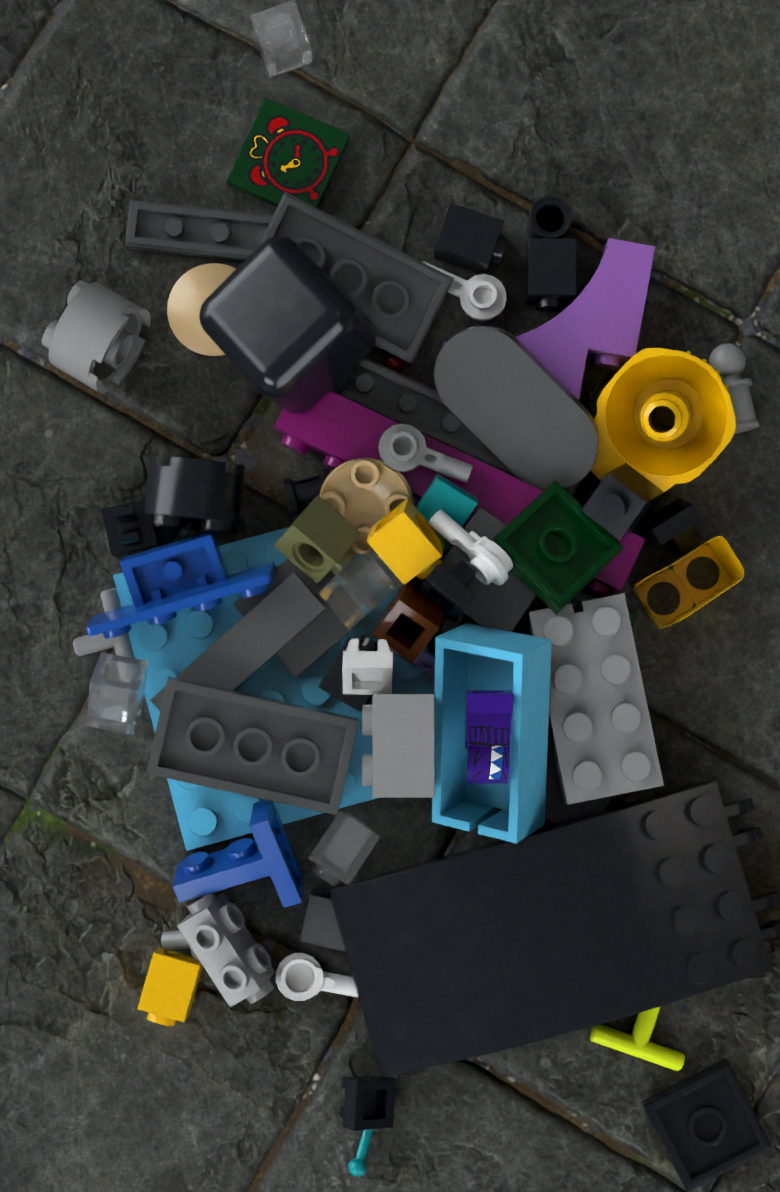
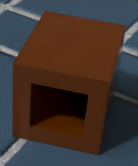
(409, 621)

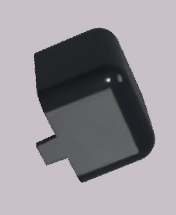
(288, 326)

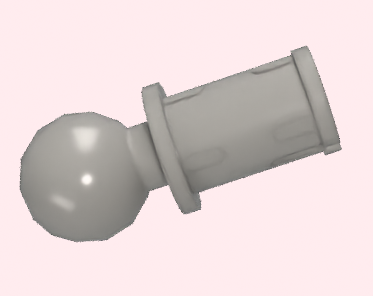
(731, 363)

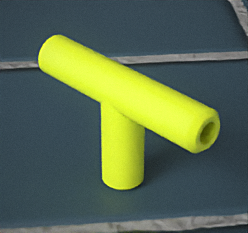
(639, 1043)

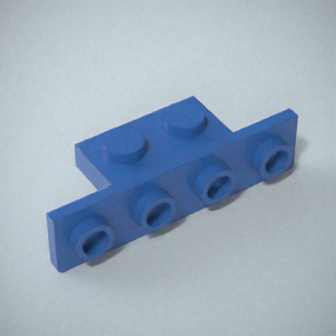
(175, 579)

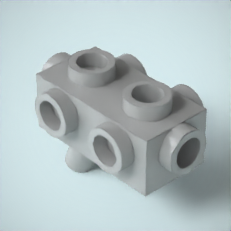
(224, 947)

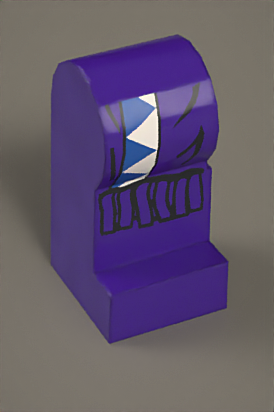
(488, 735)

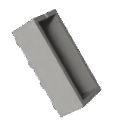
(597, 701)

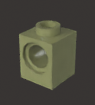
(319, 540)

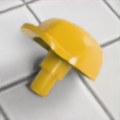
(663, 417)

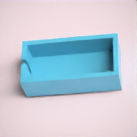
(491, 660)

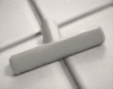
(122, 644)

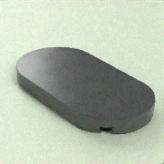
(516, 407)

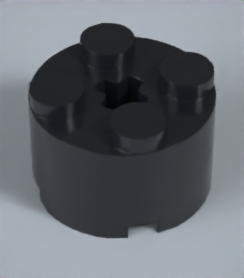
(194, 492)

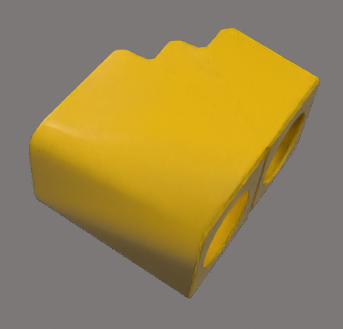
(729, 574)

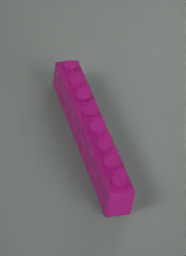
(350, 431)

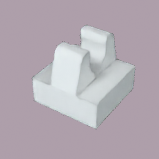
(367, 670)

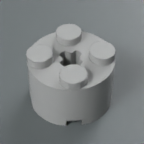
(96, 336)

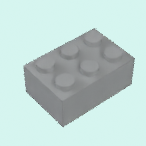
(401, 746)

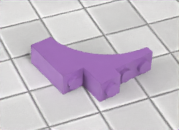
(600, 321)

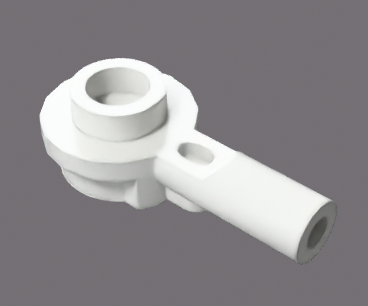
(480, 296)
(484, 554)
(301, 978)

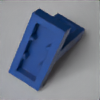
(245, 861)

